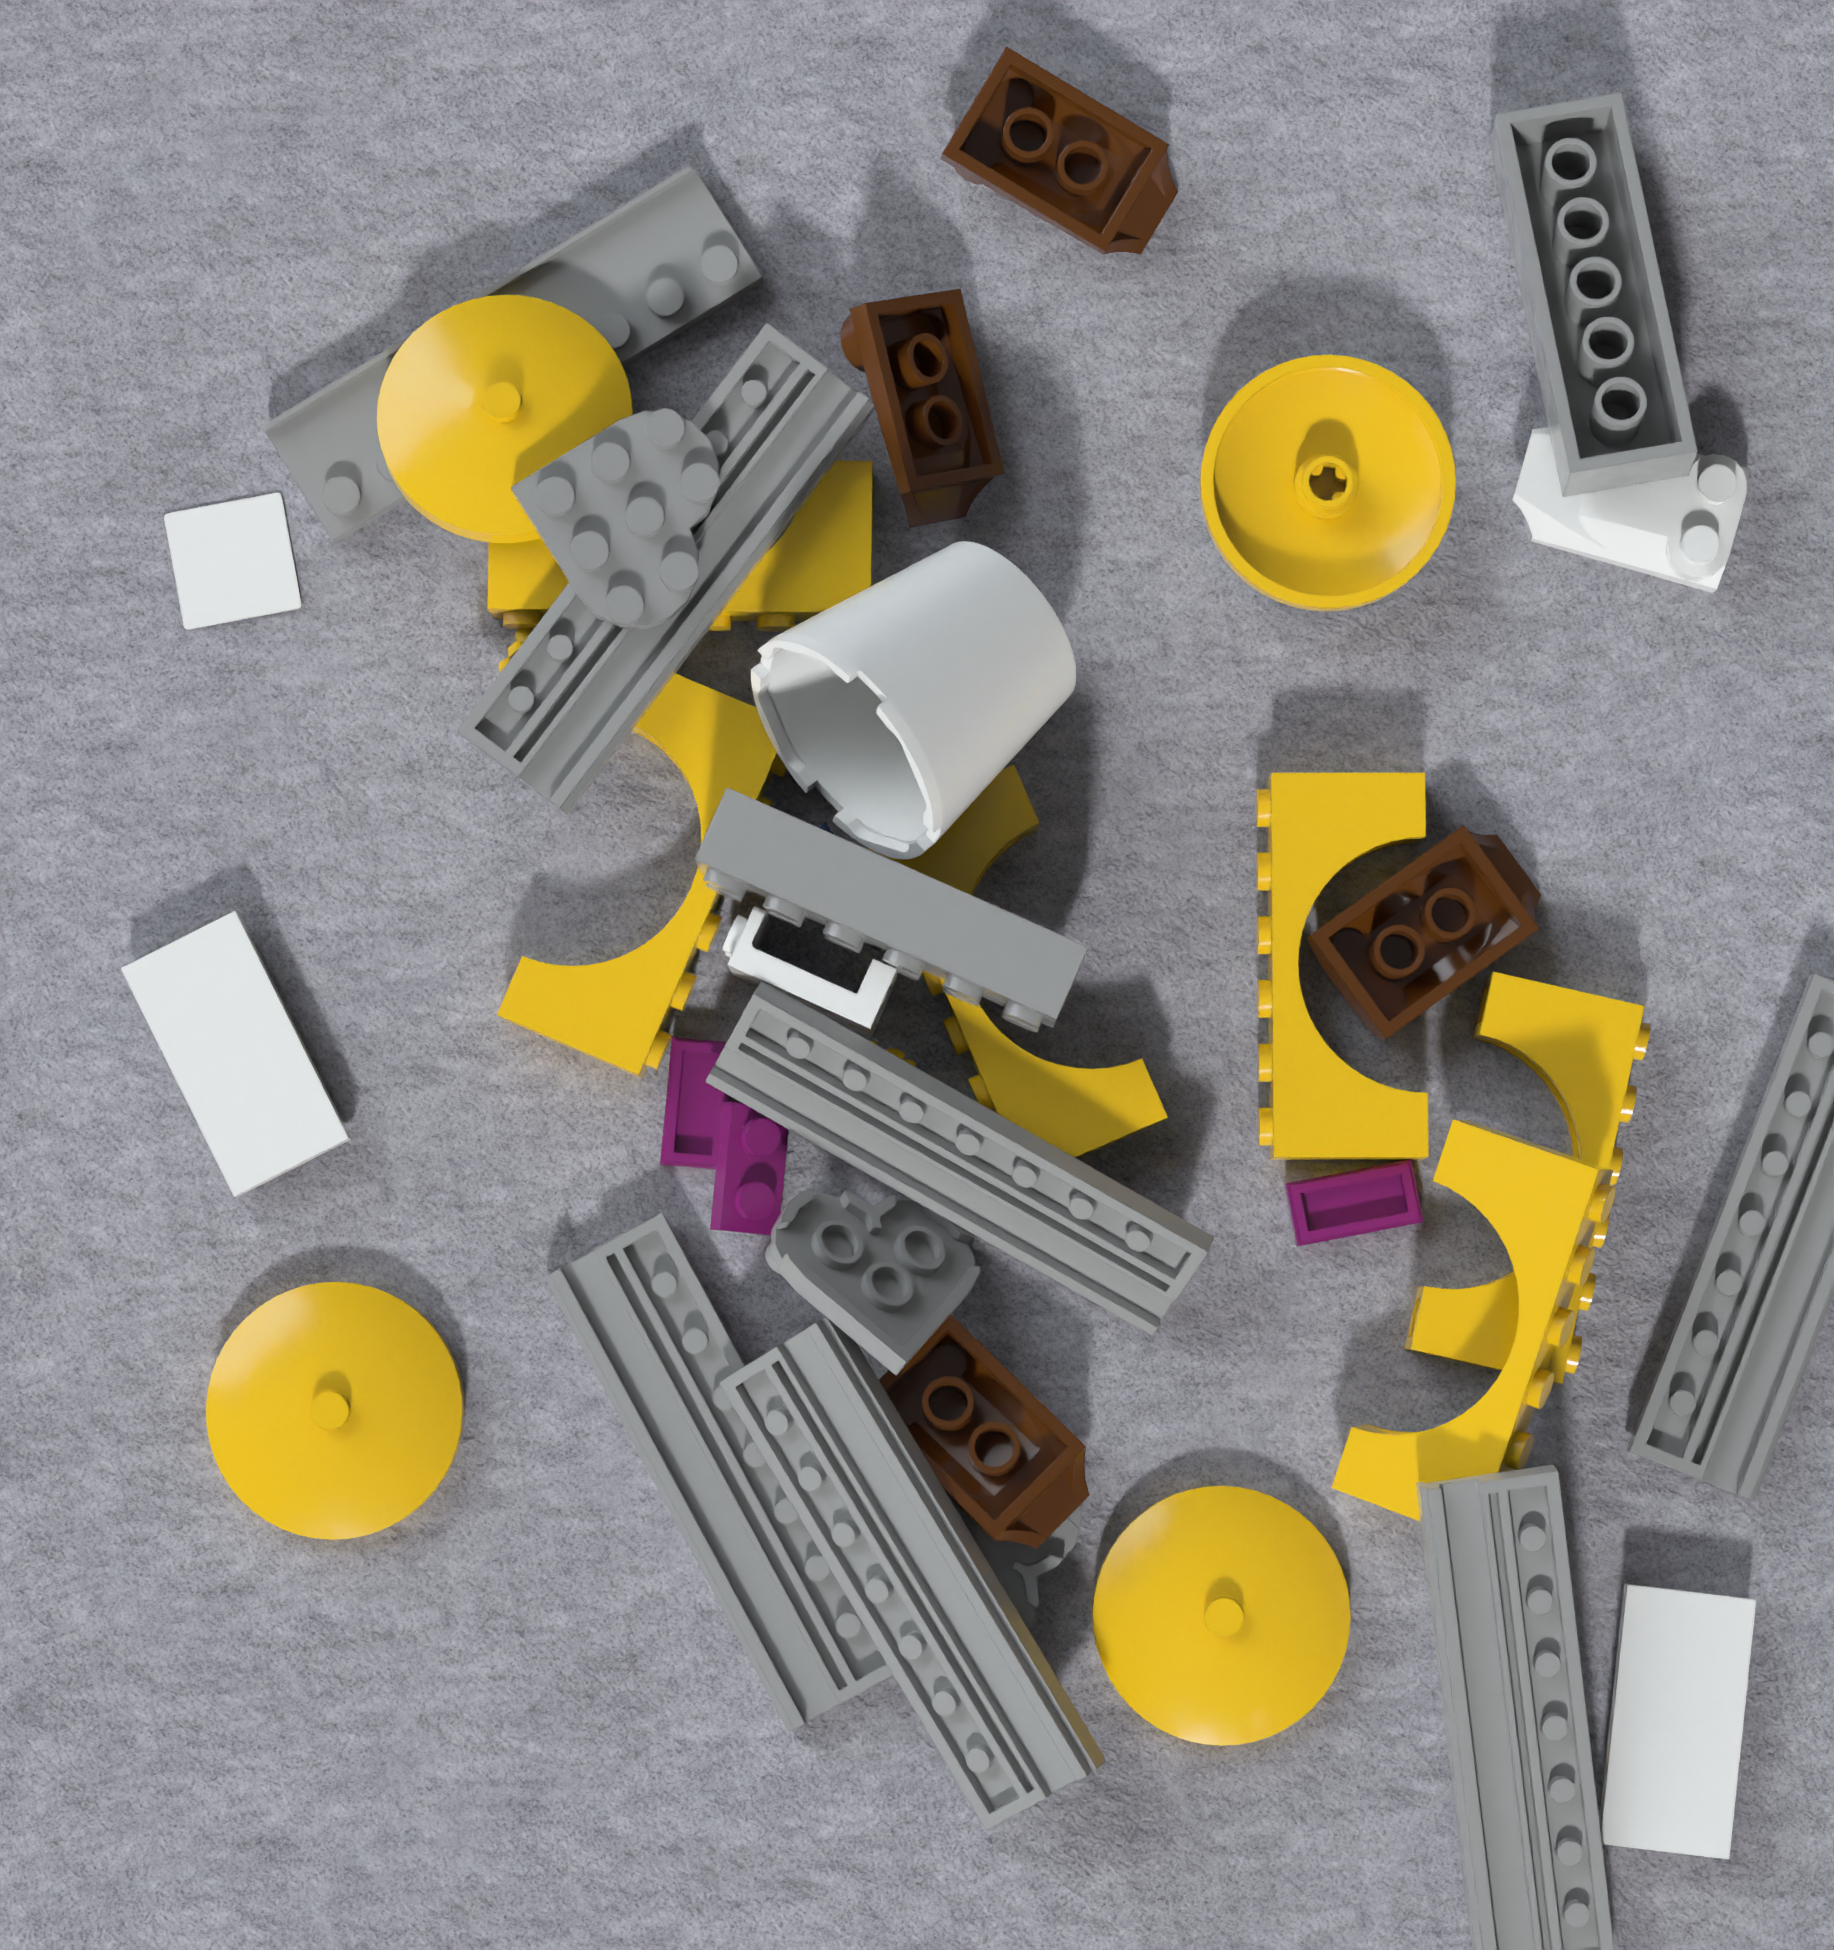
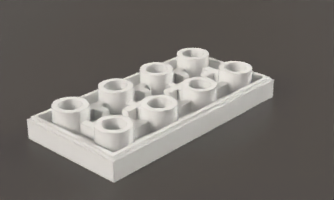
(235, 1054)
(1676, 1721)

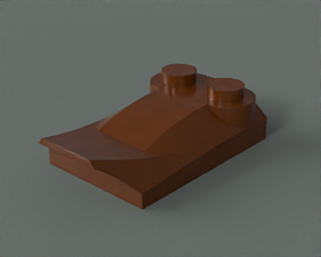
(1063, 157)
(926, 400)
(1427, 929)
(989, 1438)

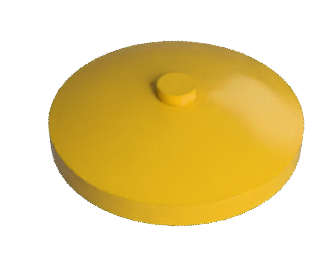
(488, 402)
(1327, 482)
(335, 1410)
(1221, 1615)

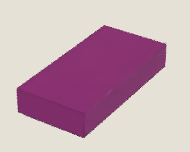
(692, 1105)
(1353, 1203)

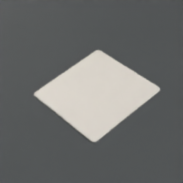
(232, 561)

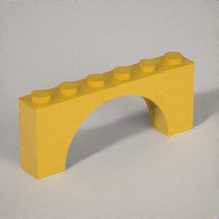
(807, 571)
(623, 1004)
(1584, 1056)
(1315, 1098)
(1058, 1103)
(1545, 1216)

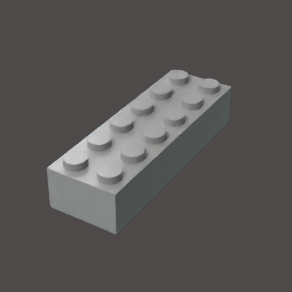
(1592, 295)
(890, 909)

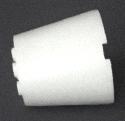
(915, 693)

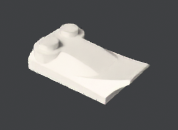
(1658, 528)

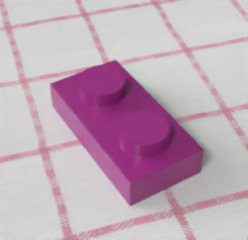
(748, 1171)

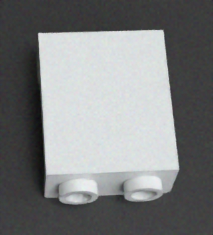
(853, 1010)

